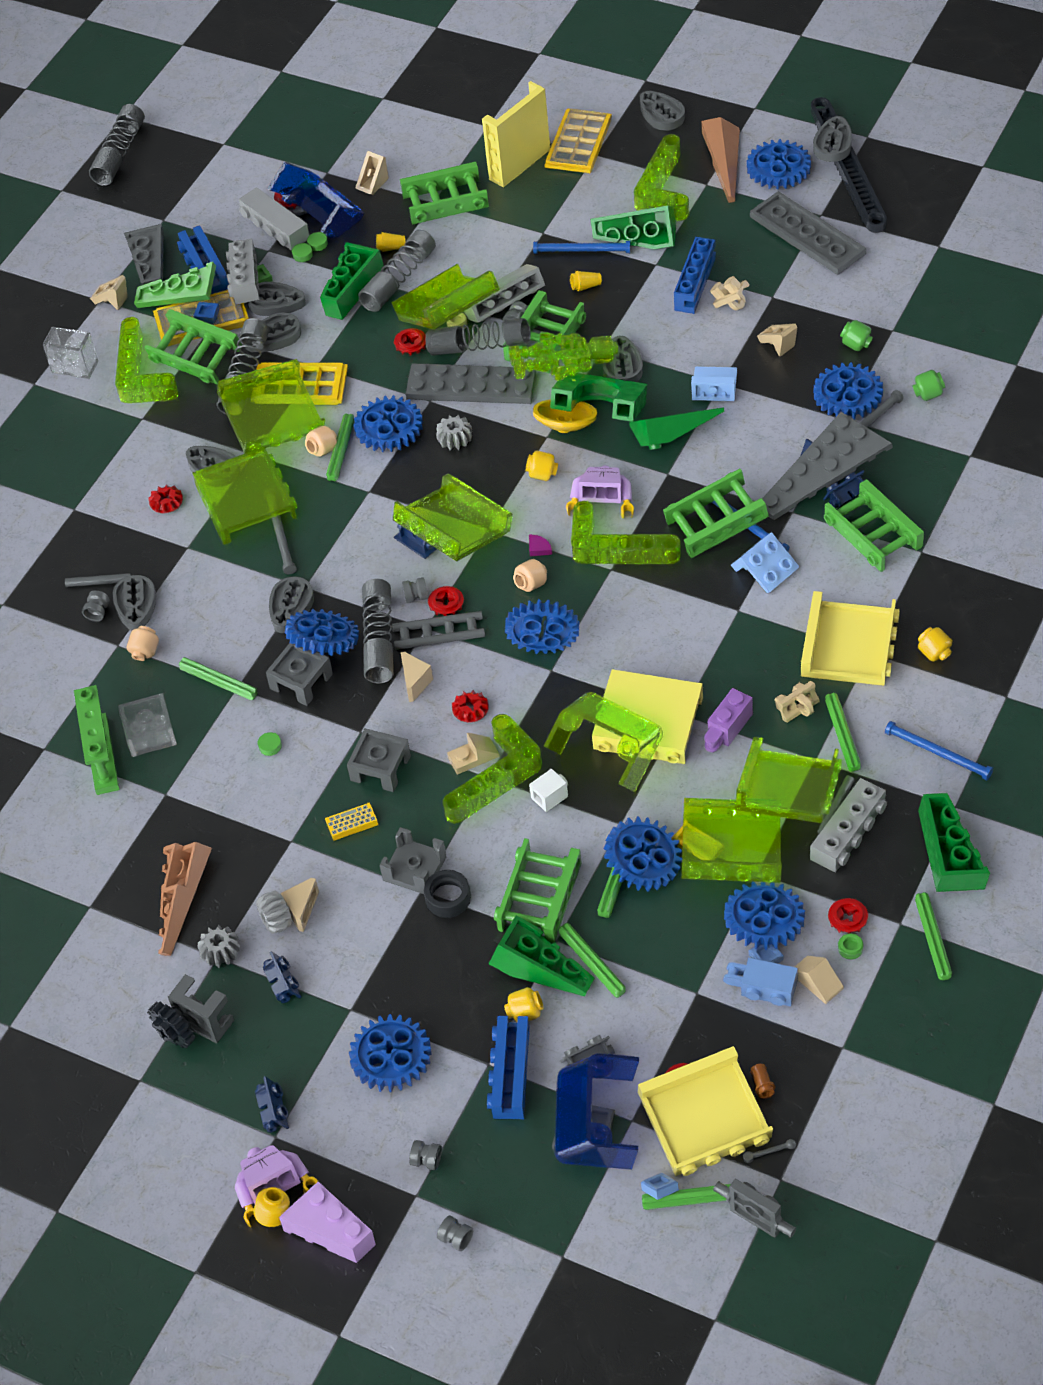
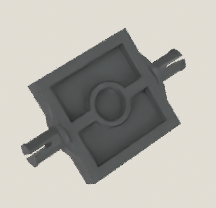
(754, 1207)

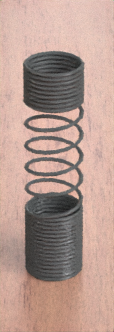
(109, 158)
(383, 284)
(254, 336)
(453, 339)
(377, 651)

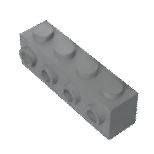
(273, 218)
(242, 271)
(512, 287)
(848, 825)

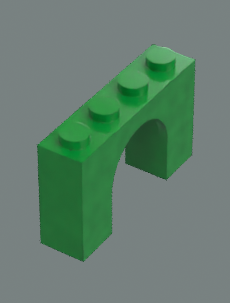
(626, 396)

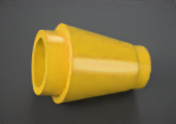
(389, 241)
(584, 280)

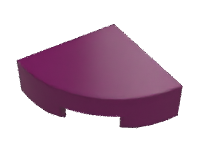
(539, 546)

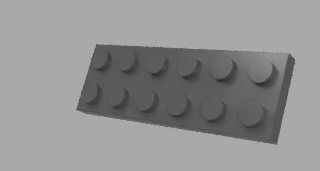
(808, 232)
(469, 384)

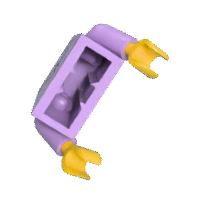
(602, 485)
(268, 1169)

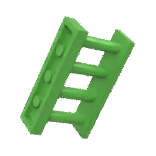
(439, 180)
(539, 307)
(194, 328)
(883, 509)
(723, 529)
(96, 740)
(555, 904)

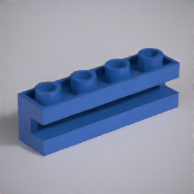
(199, 252)
(694, 275)
(510, 1068)

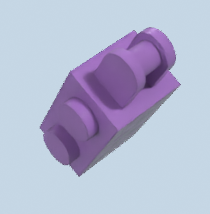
(728, 720)

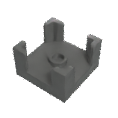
(298, 671)
(378, 756)
(412, 862)
(201, 1017)

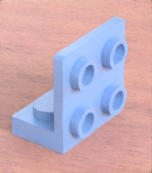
(714, 383)
(767, 562)

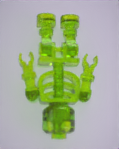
(574, 354)

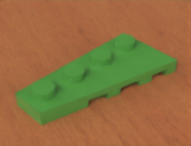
(178, 288)

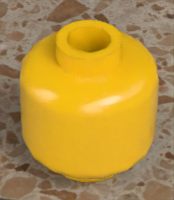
(541, 465)
(935, 644)
(524, 1003)
(270, 1206)

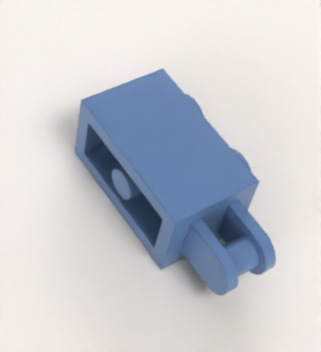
(764, 981)

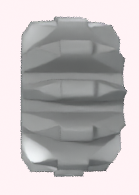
(454, 432)
(274, 912)
(218, 946)

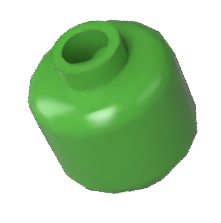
(856, 335)
(928, 385)

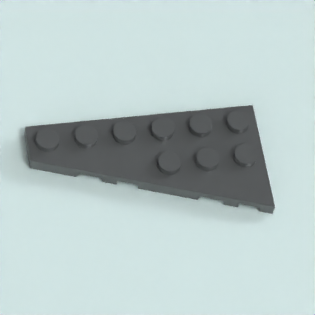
(827, 460)

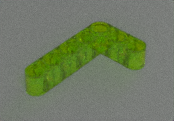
(649, 189)
(132, 385)
(618, 548)
(496, 780)

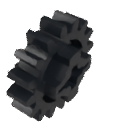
(171, 1024)

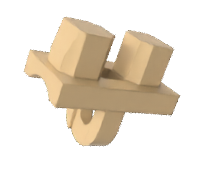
(729, 292)
(802, 693)

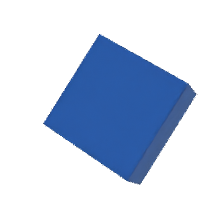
(207, 312)

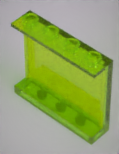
(444, 297)
(269, 406)
(243, 492)
(454, 519)
(787, 784)
(729, 843)

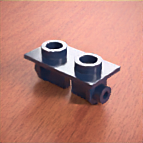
(838, 492)
(414, 542)
(278, 969)
(276, 1113)

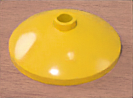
(565, 421)

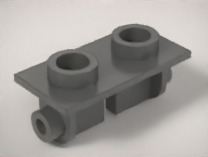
(595, 1046)

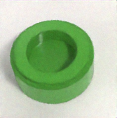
(317, 241)
(302, 252)
(269, 744)
(850, 946)

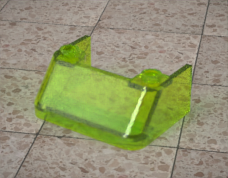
(638, 733)

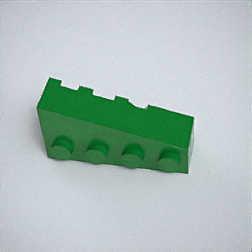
(351, 275)
(950, 852)

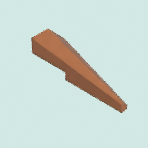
(723, 145)
(182, 877)

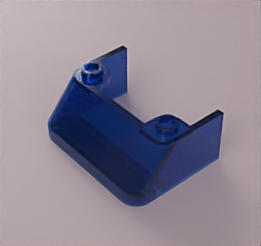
(317, 198)
(576, 1137)

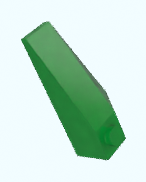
(643, 228)
(665, 429)
(531, 957)

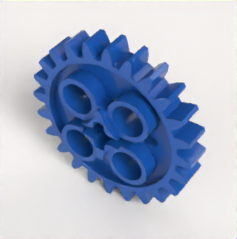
(778, 164)
(848, 390)
(388, 423)
(525, 625)
(321, 632)
(642, 853)
(764, 915)
(390, 1034)

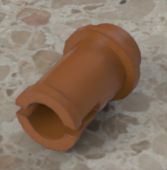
(764, 1086)

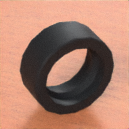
(452, 908)

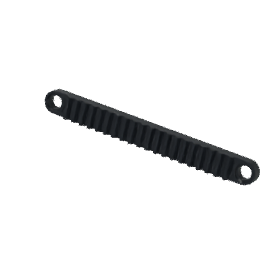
(853, 175)

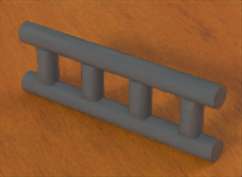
(426, 624)

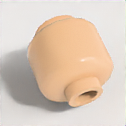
(320, 441)
(530, 575)
(142, 643)

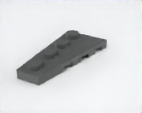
(147, 252)

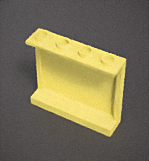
(517, 137)
(849, 641)
(659, 699)
(704, 1112)

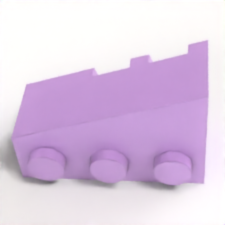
(327, 1222)

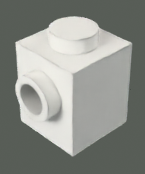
(549, 790)

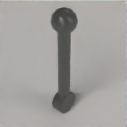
(749, 1156)

